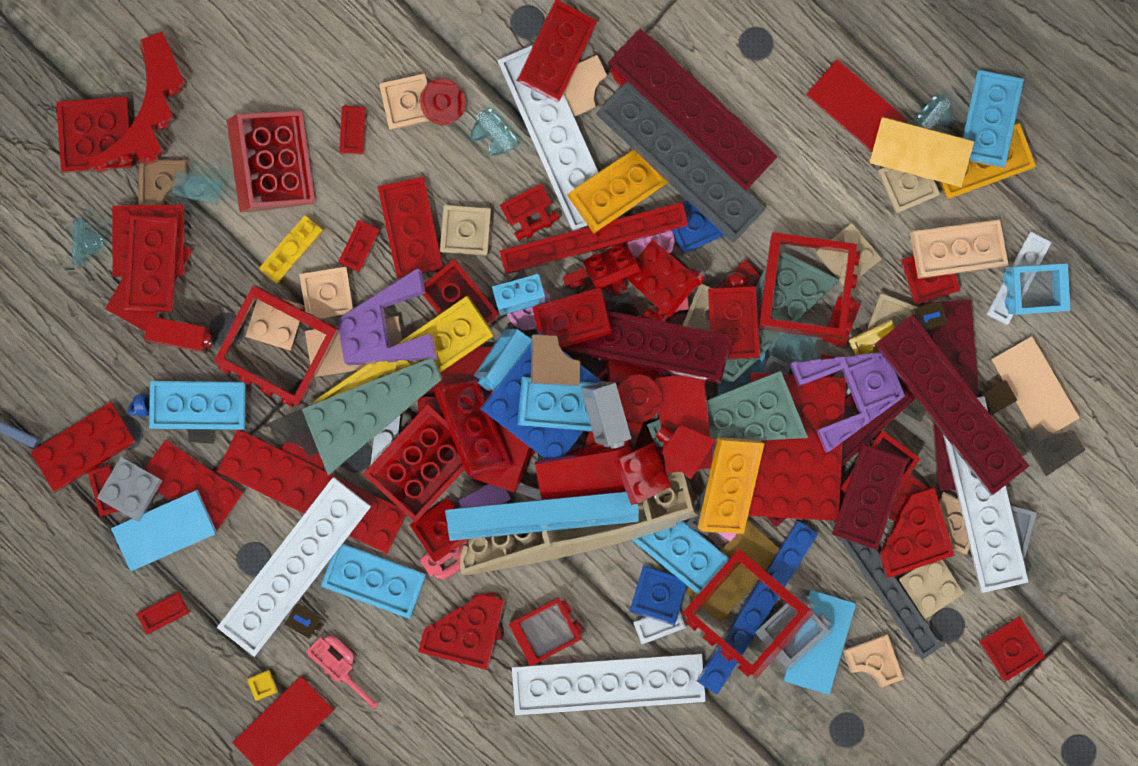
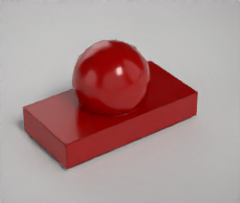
(742, 276)

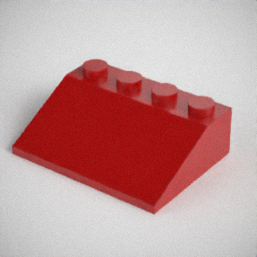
(270, 160)
(418, 464)

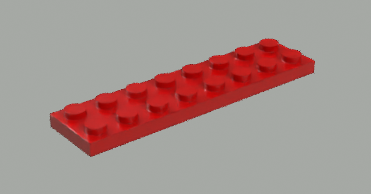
(299, 485)

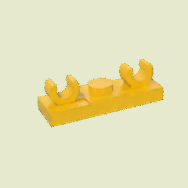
(291, 249)

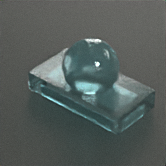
(196, 188)
(84, 243)

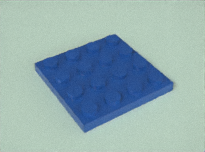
(504, 408)

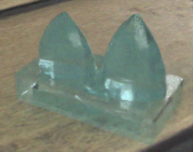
(935, 112)
(490, 124)

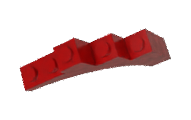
(139, 140)

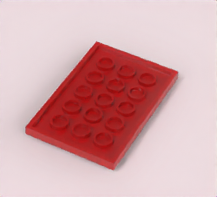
(797, 474)

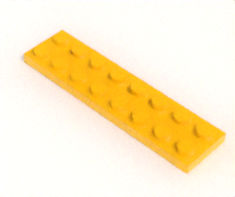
(455, 335)

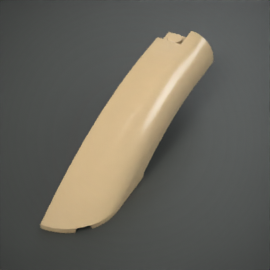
(516, 550)

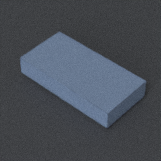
(19, 435)

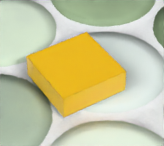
(262, 685)

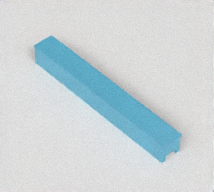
(540, 516)

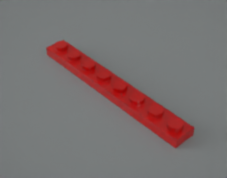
(585, 241)

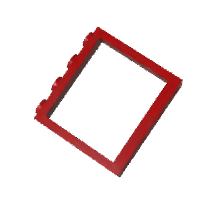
(847, 303)
(266, 386)
(802, 616)

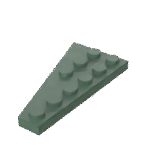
(795, 293)
(751, 412)
(356, 416)

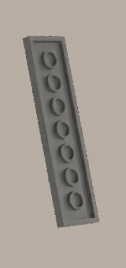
(680, 162)

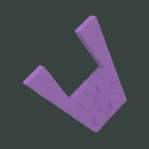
(365, 330)
(871, 385)

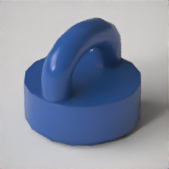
(141, 404)

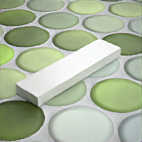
(1031, 253)

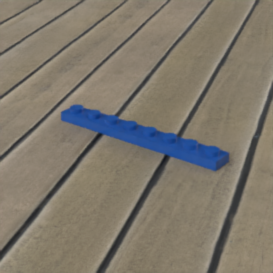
(757, 606)

